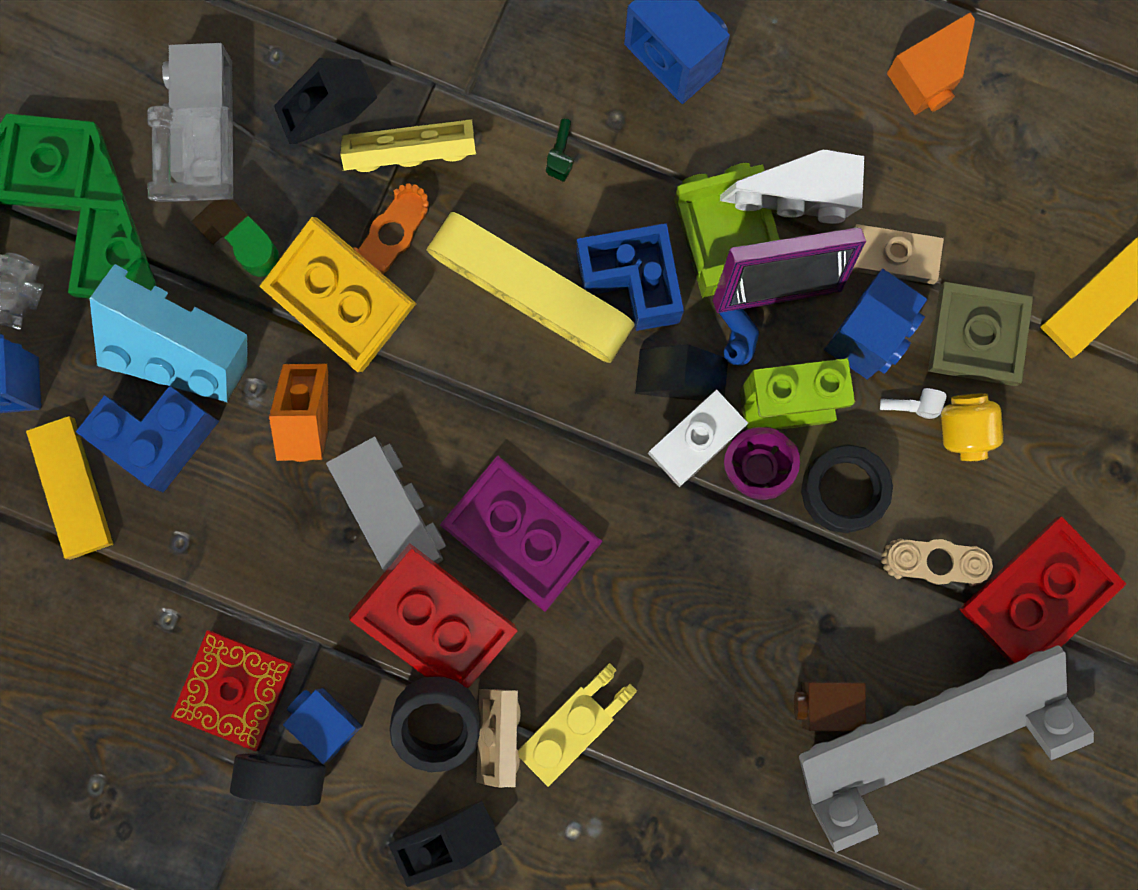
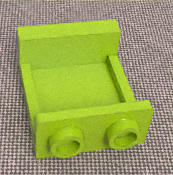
(718, 226)
(796, 394)

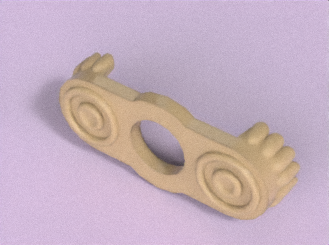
(909, 559)

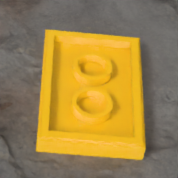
(337, 294)

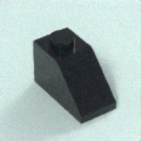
(325, 98)
(445, 844)

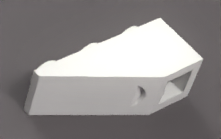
(815, 185)

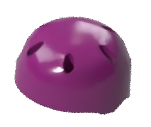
(759, 466)

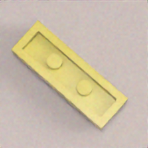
(408, 145)

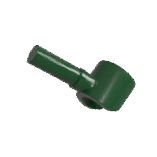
(558, 163)

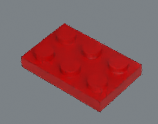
(1043, 593)
(432, 619)

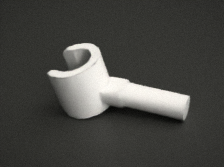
(929, 405)

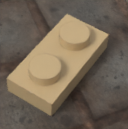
(497, 741)

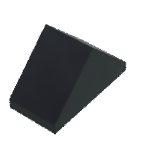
(680, 372)

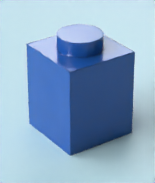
(321, 724)

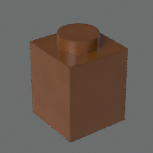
(831, 706)

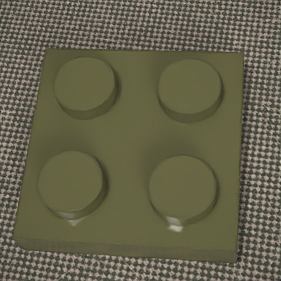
(980, 334)

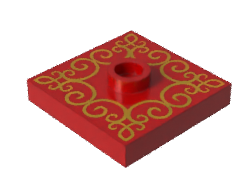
(232, 690)

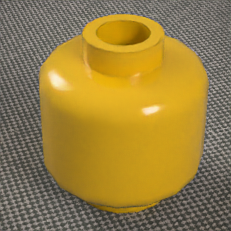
(972, 426)

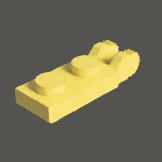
(572, 728)

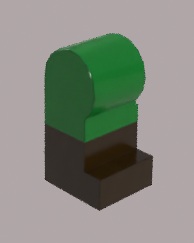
(248, 240)

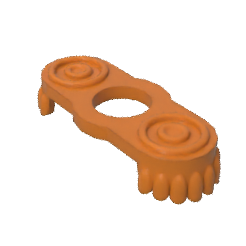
(406, 209)

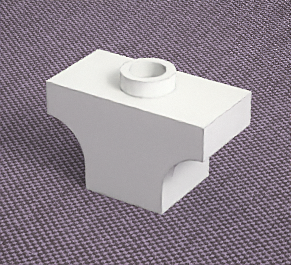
(698, 438)

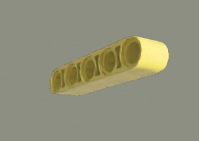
(530, 287)

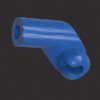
(742, 338)

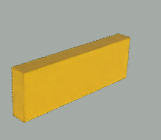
(1096, 303)
(69, 488)

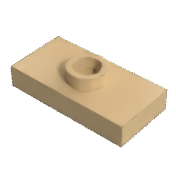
(901, 254)

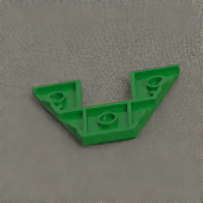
(70, 168)

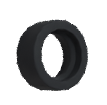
(880, 480)
(435, 756)
(277, 779)

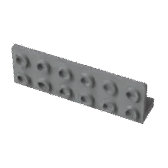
(925, 734)

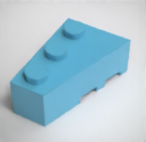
(163, 342)

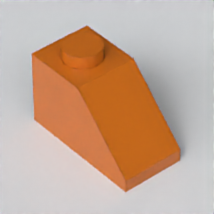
(933, 67)
(300, 412)

